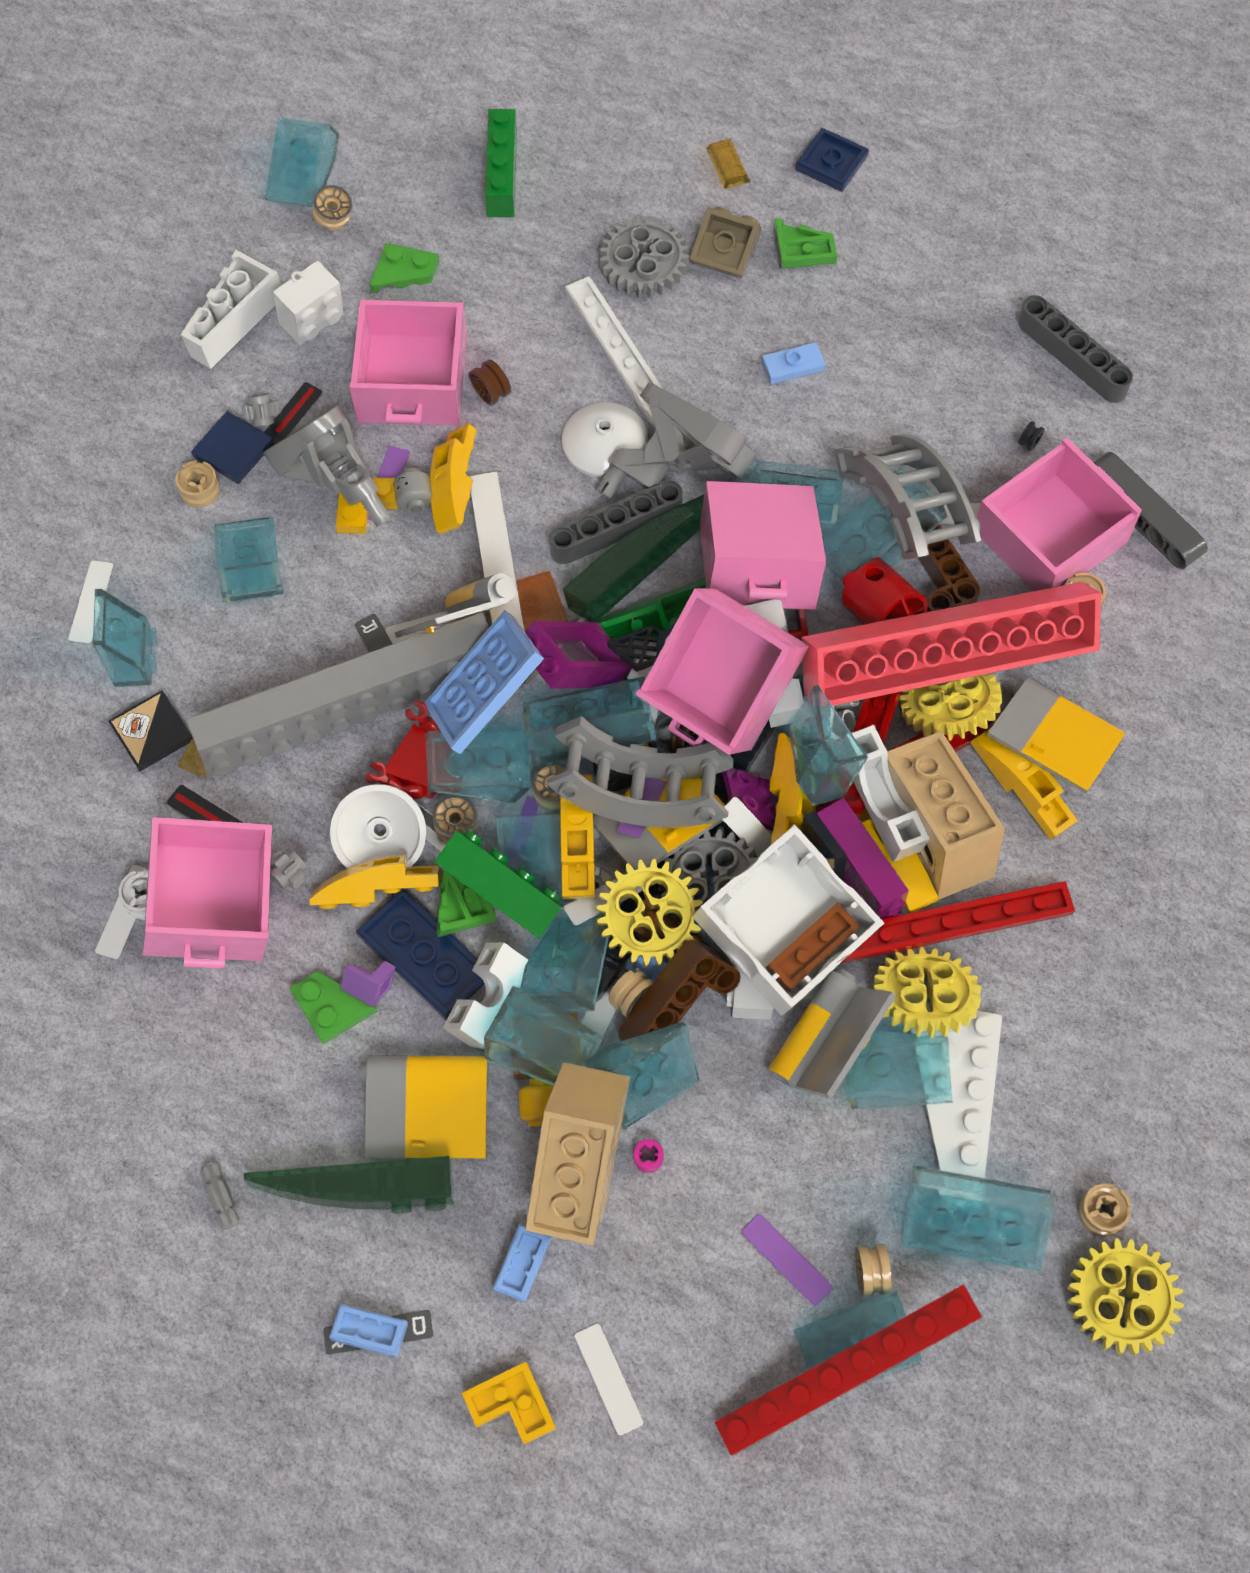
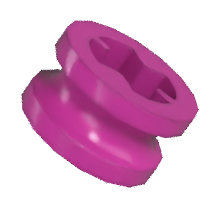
(649, 1145)

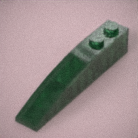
(631, 561)
(369, 1185)

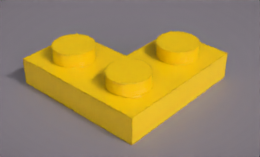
(354, 518)
(512, 1393)

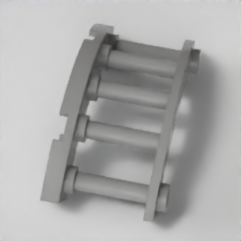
(887, 488)
(641, 762)

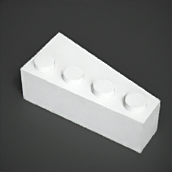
(230, 309)

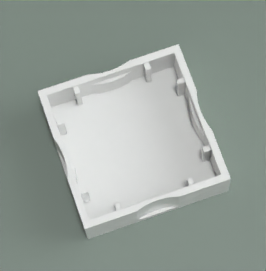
(774, 906)

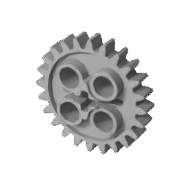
(644, 257)
(721, 850)

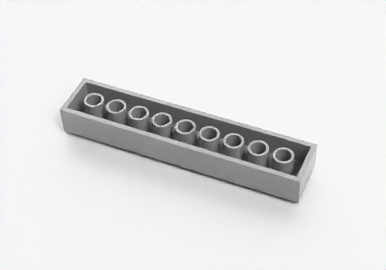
(331, 698)

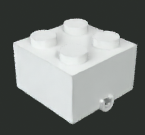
(308, 303)

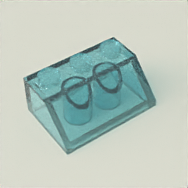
(826, 484)

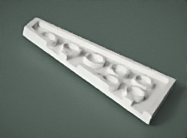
(963, 1127)

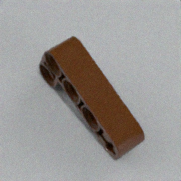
(948, 586)
(679, 987)

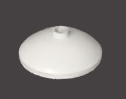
(590, 447)
(355, 821)

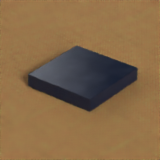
(832, 159)
(232, 447)

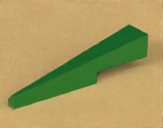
(660, 611)

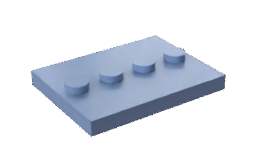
(483, 681)

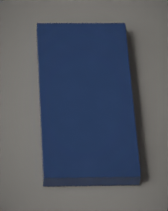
(429, 964)

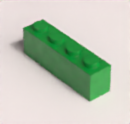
(501, 163)
(500, 883)

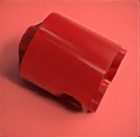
(880, 593)

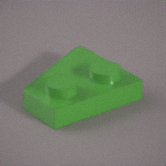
(804, 246)
(404, 267)
(460, 907)
(328, 1006)

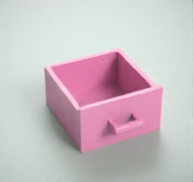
(409, 362)
(1057, 518)
(762, 543)
(721, 672)
(207, 891)

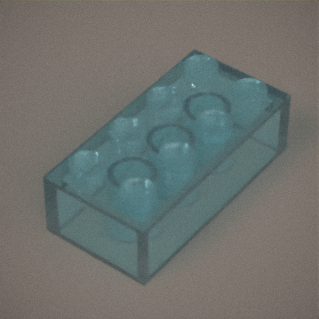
(869, 534)
(607, 707)
(977, 1218)

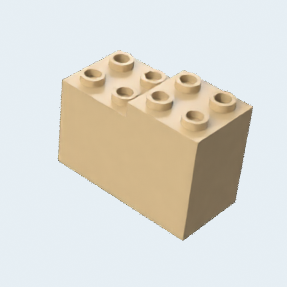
(953, 811)
(577, 1153)

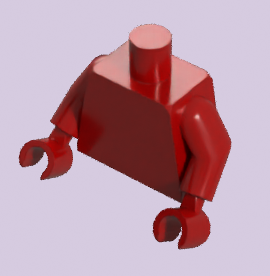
(409, 763)

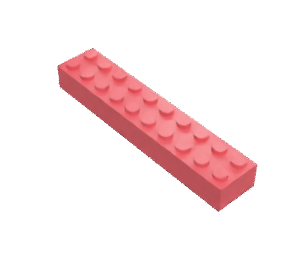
(952, 643)

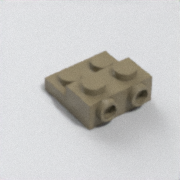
(725, 242)

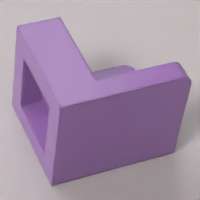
(368, 986)

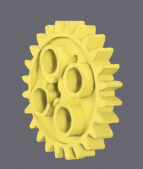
(953, 706)
(622, 924)
(950, 988)
(1156, 1303)

